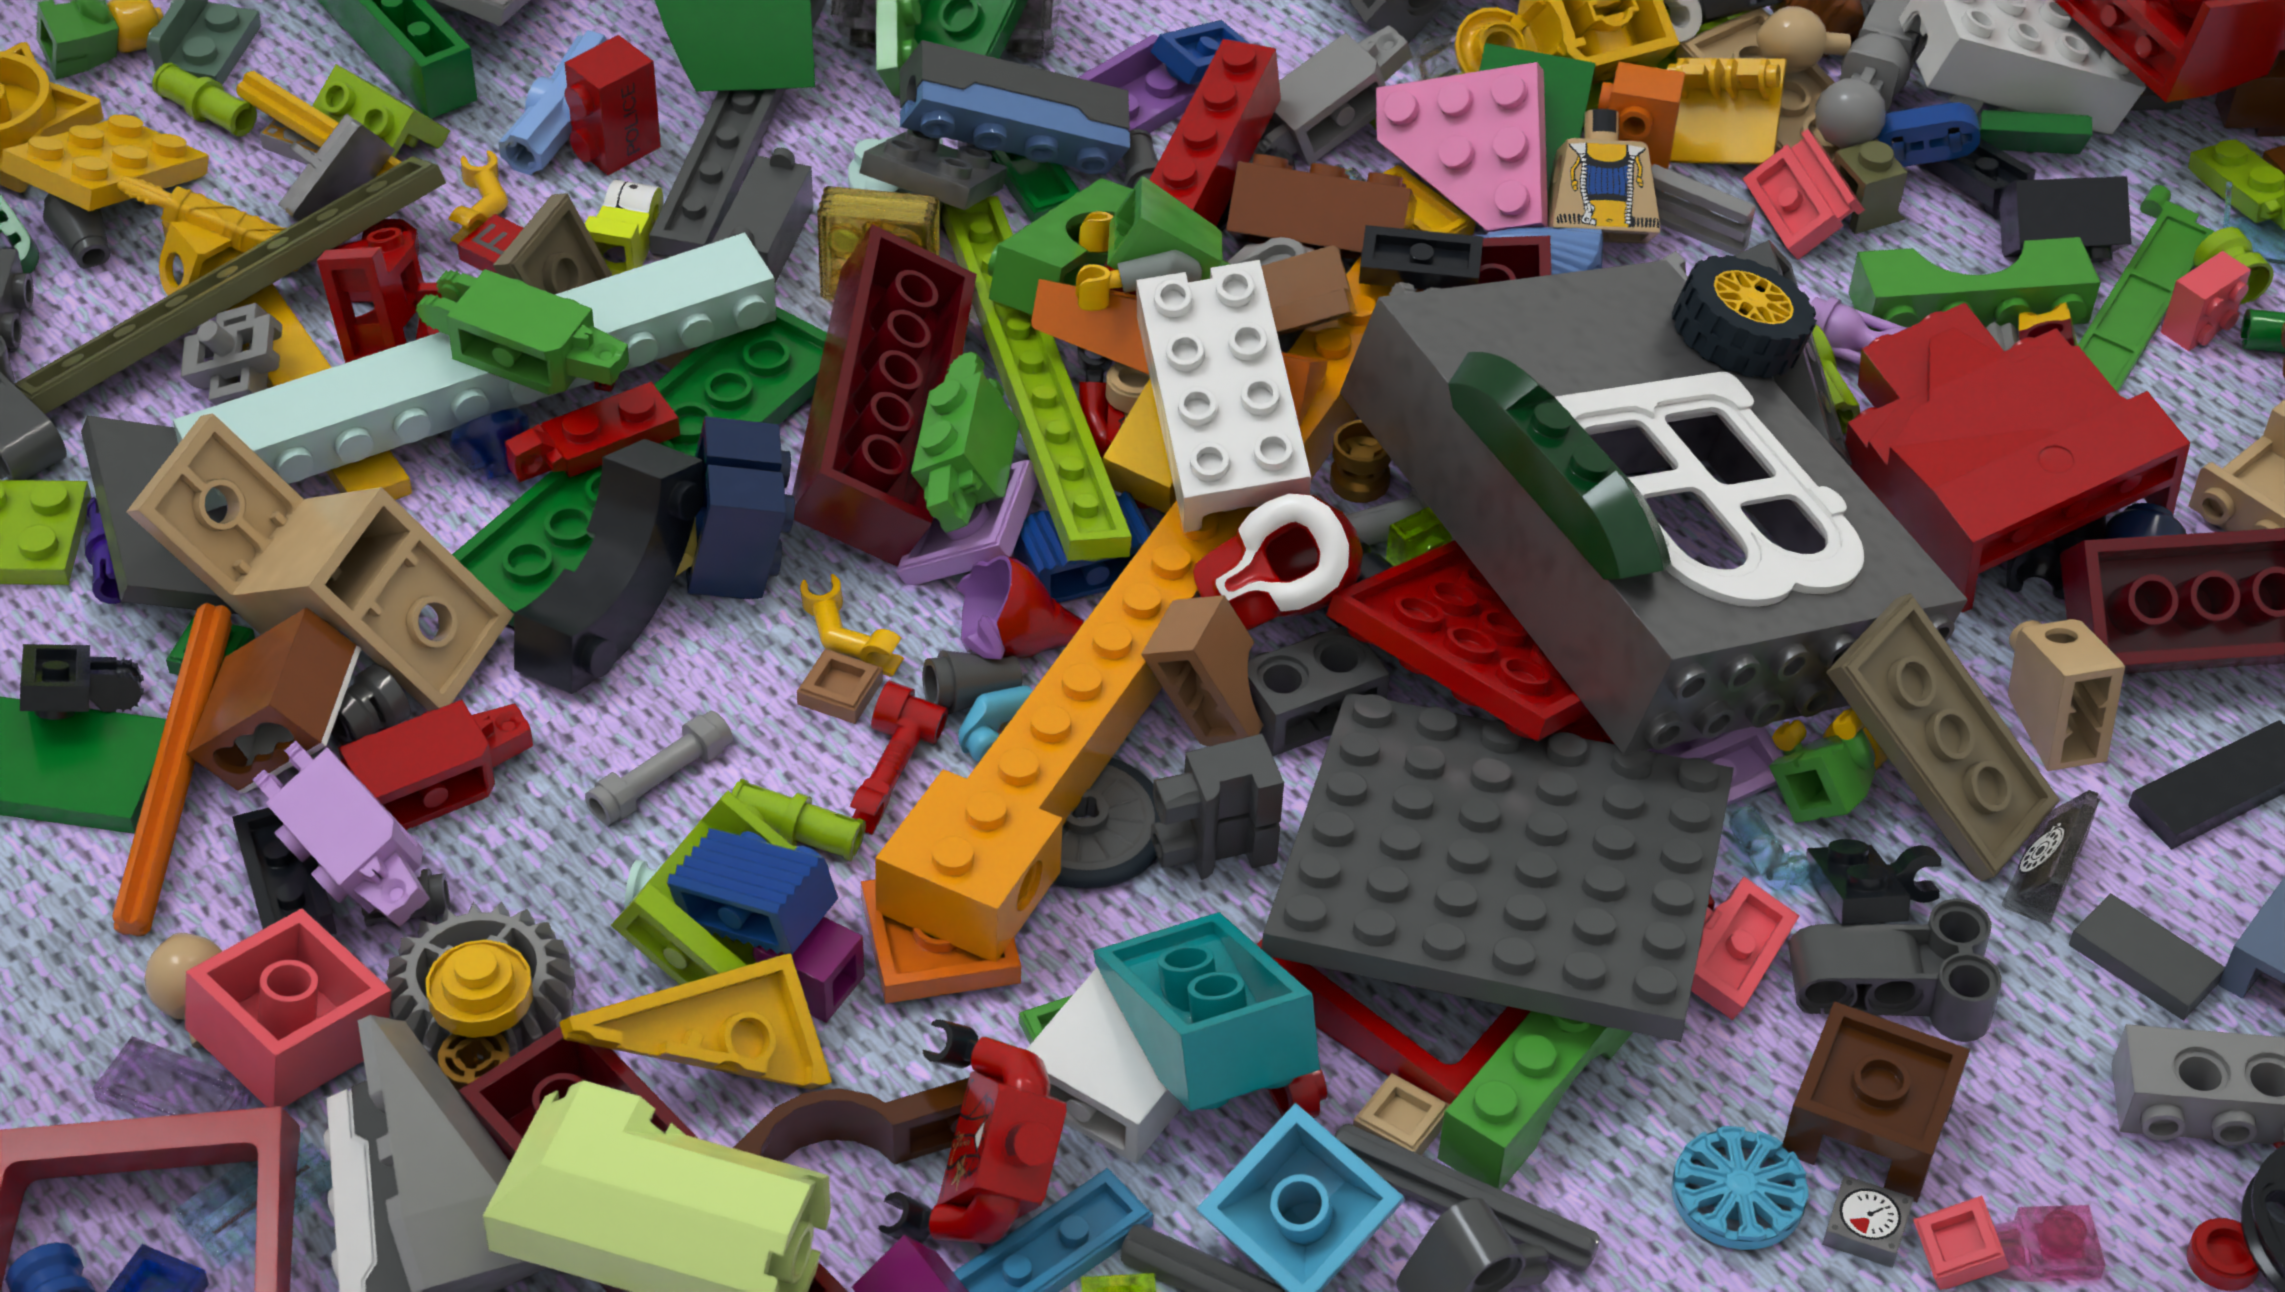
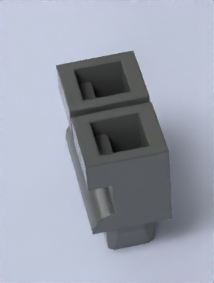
(1220, 807)

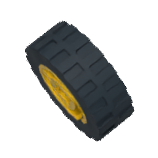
(1744, 316)

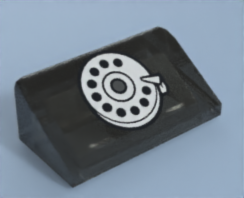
(2051, 859)

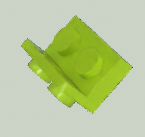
(377, 110)

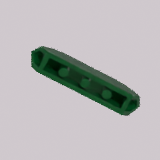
(1559, 466)

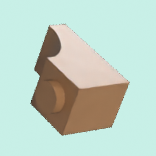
(1203, 668)

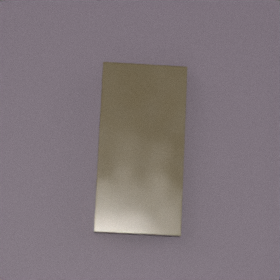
(1943, 737)

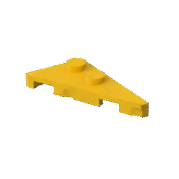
(730, 1022)

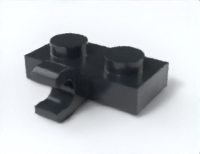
(1864, 887)

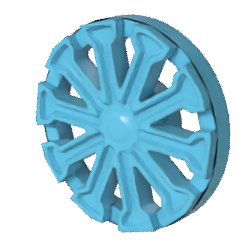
(1740, 1188)

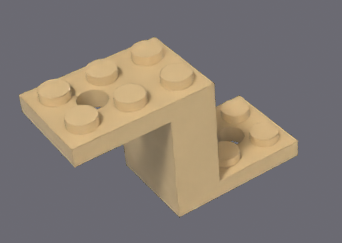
(340, 555)

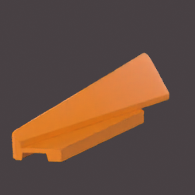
(1117, 336)

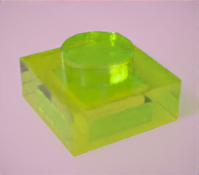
(1415, 536)

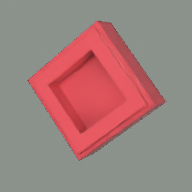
(1961, 1243)

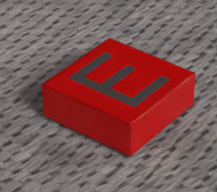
(488, 242)

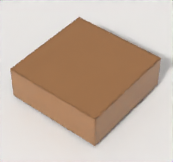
(840, 686)

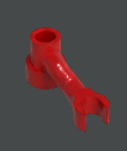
(908, 722)

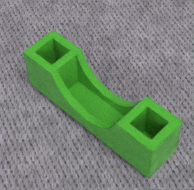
(1050, 247)
(1907, 287)
(1512, 1097)

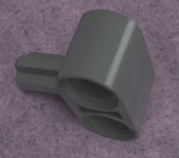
(1472, 1253)

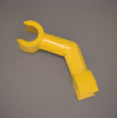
(493, 196)
(871, 649)

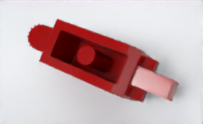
(437, 759)

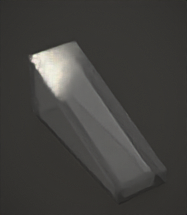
(1435, 58)

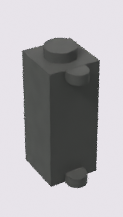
(771, 207)

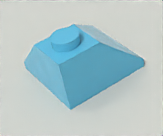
(1300, 1204)

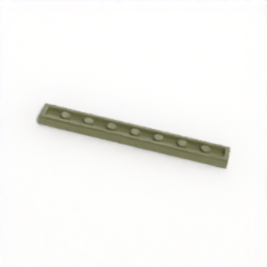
(229, 284)

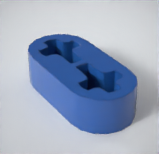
(1927, 134)

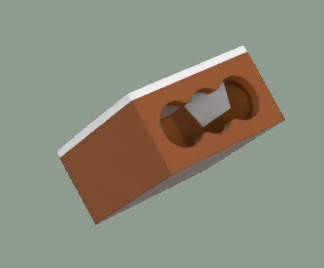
(274, 694)

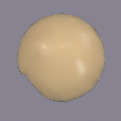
(1799, 38)
(167, 972)

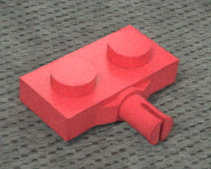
(1739, 946)

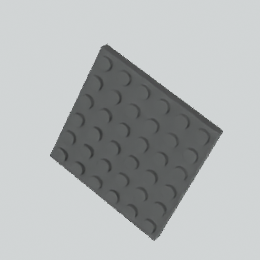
(1504, 866)

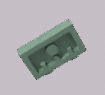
(202, 37)

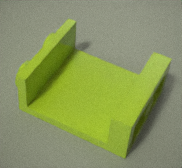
(667, 932)

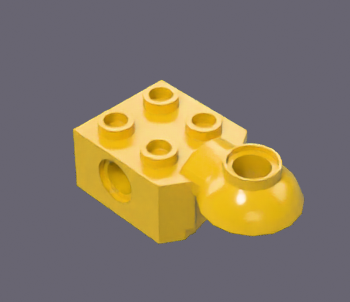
(1572, 29)

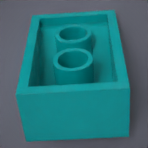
(1211, 1011)

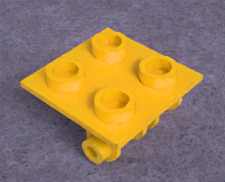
(1728, 110)

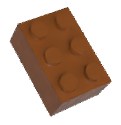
(1314, 206)

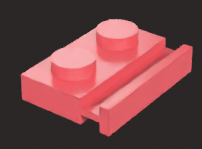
(1802, 194)

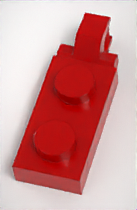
(586, 435)

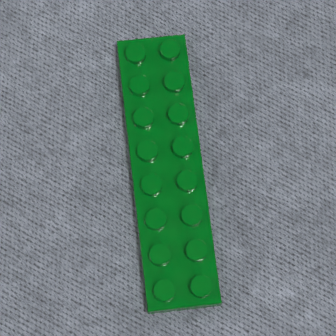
(744, 377)

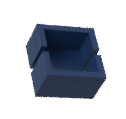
(740, 508)

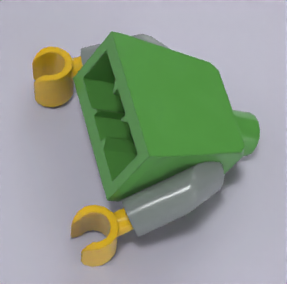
(1144, 240)

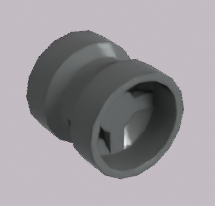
(369, 705)

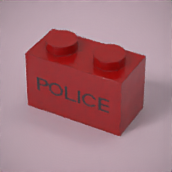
(612, 105)

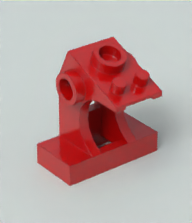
(376, 271)

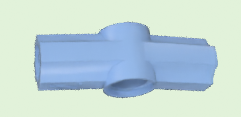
(546, 118)

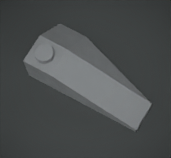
(441, 1166)

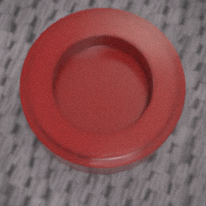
(2221, 1255)

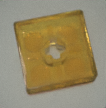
(848, 214)

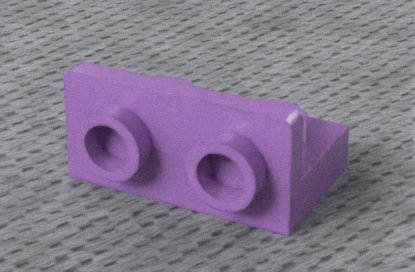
(1152, 91)

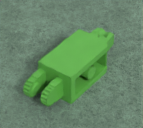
(521, 332)
(964, 443)

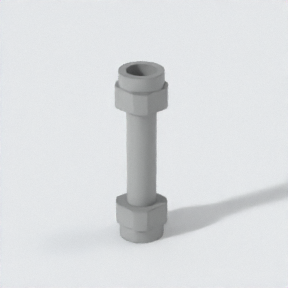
(616, 796)

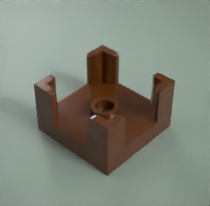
(1878, 1092)

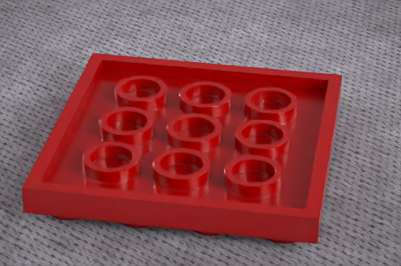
(1459, 632)

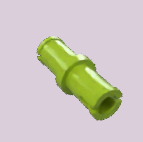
(204, 99)
(803, 822)

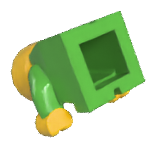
(91, 31)
(1829, 773)

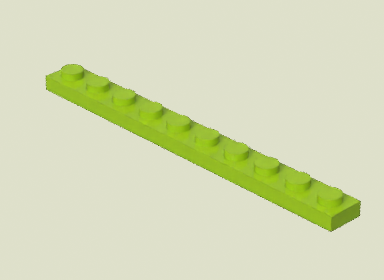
(1041, 399)

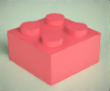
(2206, 301)

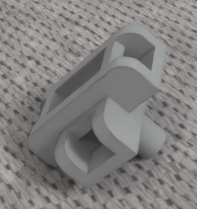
(224, 343)

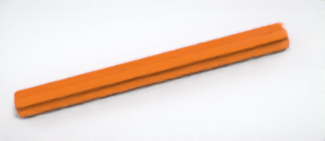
(171, 773)

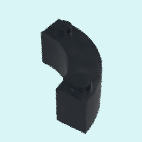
(637, 546)

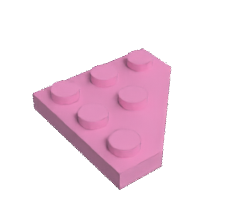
(1474, 141)

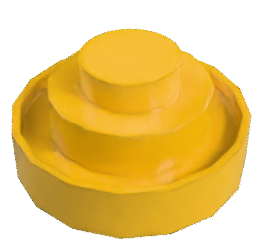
(479, 988)

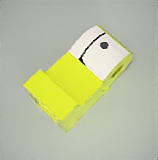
(626, 221)

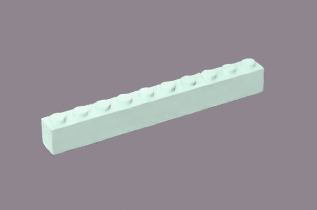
(424, 392)

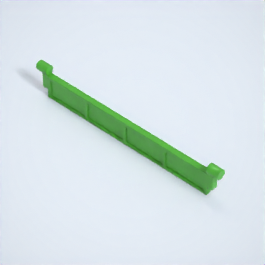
(2144, 289)

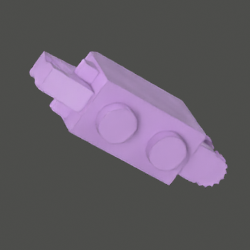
(348, 833)

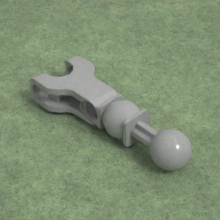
(1871, 74)

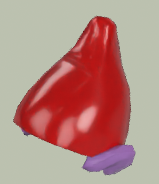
(1011, 612)

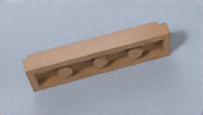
(1308, 290)

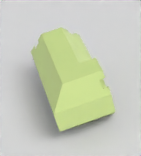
(651, 1209)

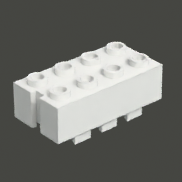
(2020, 59)
(1221, 391)

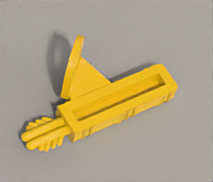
(196, 228)

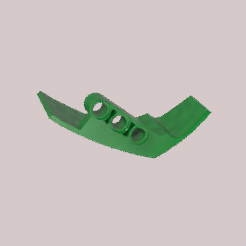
(741, 42)

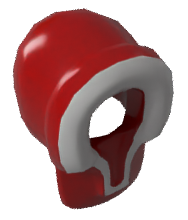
(1283, 560)

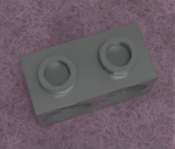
(1305, 683)

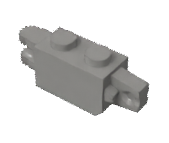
(1333, 94)

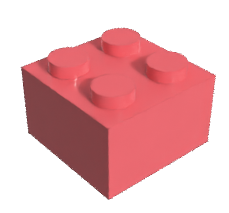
(283, 1008)

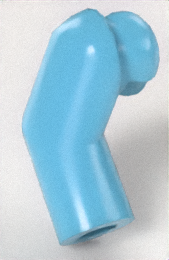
(986, 716)

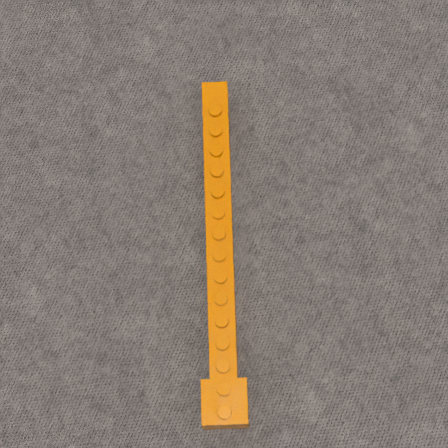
(991, 844)

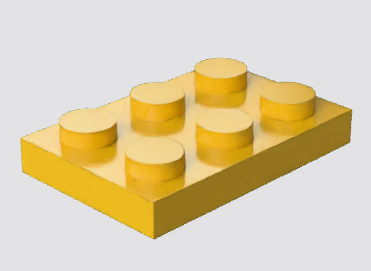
(92, 159)

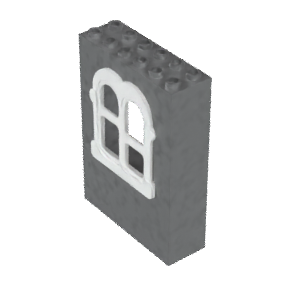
(1677, 646)

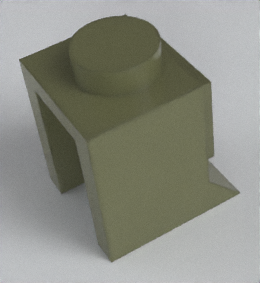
(1876, 182)

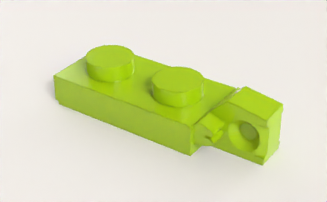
(2256, 184)

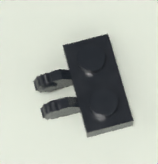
(64, 678)

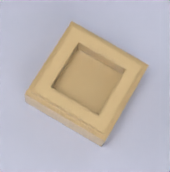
(1403, 1115)

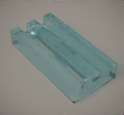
(236, 1195)

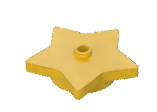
(35, 106)

